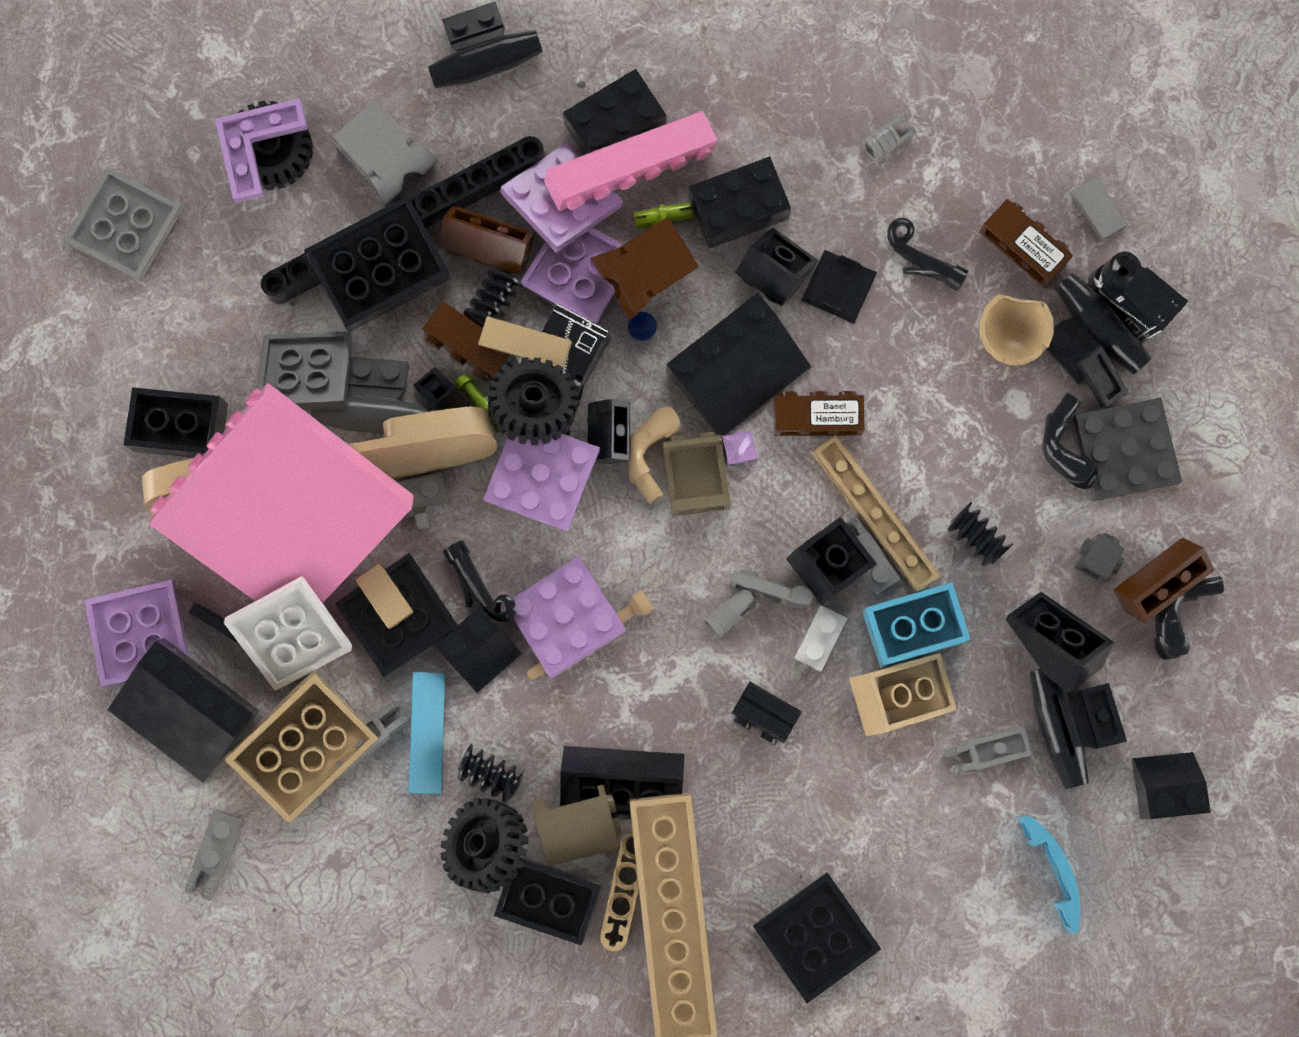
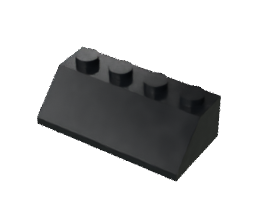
(623, 774)

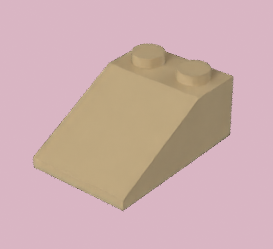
(902, 694)

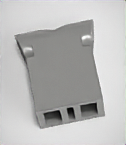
(383, 151)

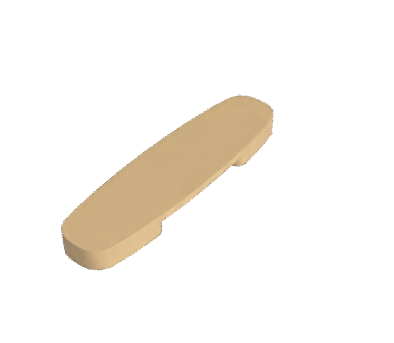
(410, 447)

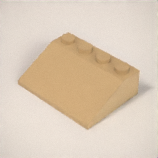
(298, 745)

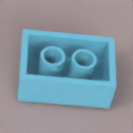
(916, 625)

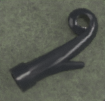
(924, 264)
(472, 584)

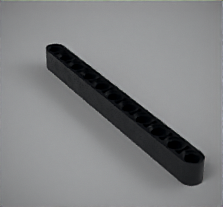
(438, 194)

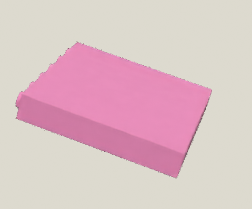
(280, 501)

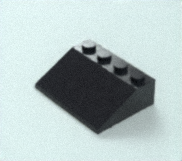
(377, 264)
(738, 365)
(182, 709)

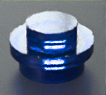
(642, 326)

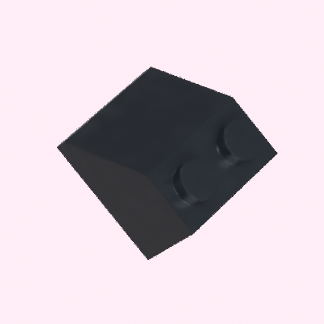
(776, 266)
(831, 561)
(478, 649)
(1170, 786)

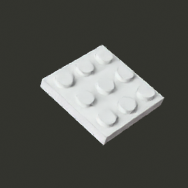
(288, 633)

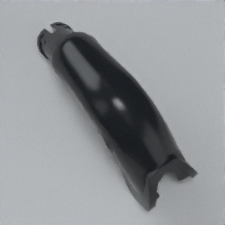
(1076, 469)
(1170, 638)

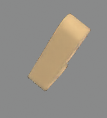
(620, 889)

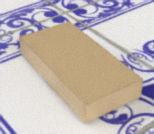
(384, 596)

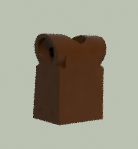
(645, 265)

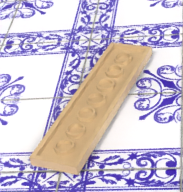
(673, 916)

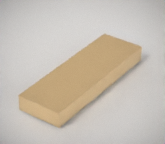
(524, 342)

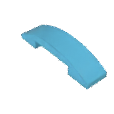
(1068, 907)

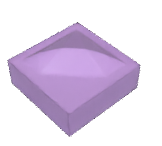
(739, 448)

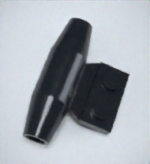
(481, 47)
(1093, 323)
(1074, 723)

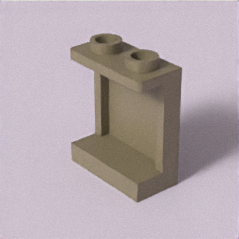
(696, 474)
(577, 828)

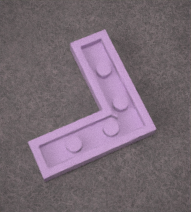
(242, 129)

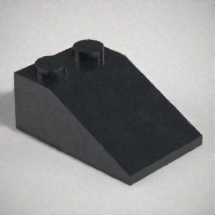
(1059, 641)

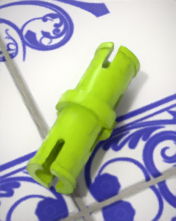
(674, 212)

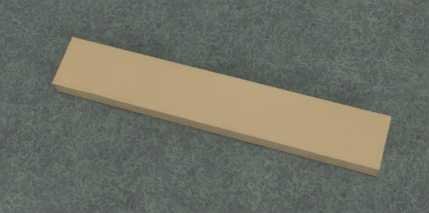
(876, 514)

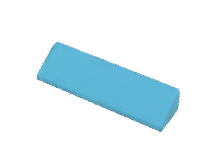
(427, 733)

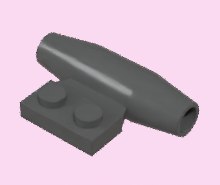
(373, 397)

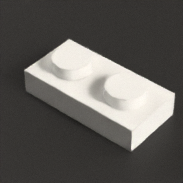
(820, 638)

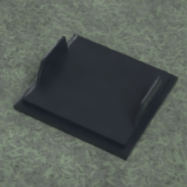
(839, 286)

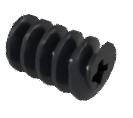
(492, 297)
(979, 535)
(489, 774)

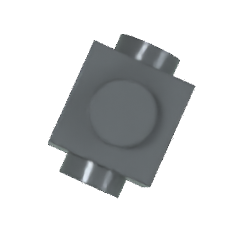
(1100, 557)

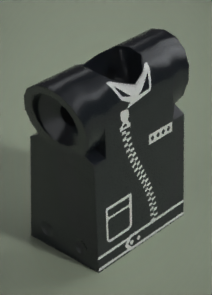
(1137, 294)
(587, 343)

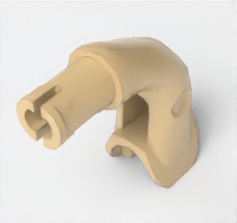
(660, 425)

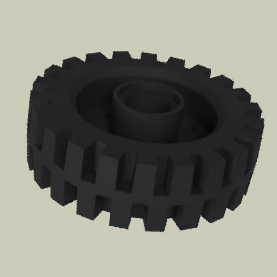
(285, 158)
(517, 415)
(484, 845)

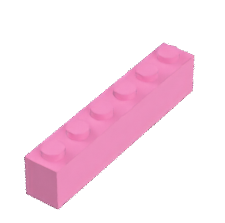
(630, 161)

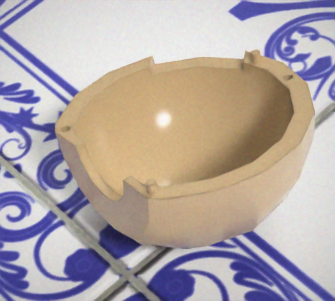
(1015, 329)

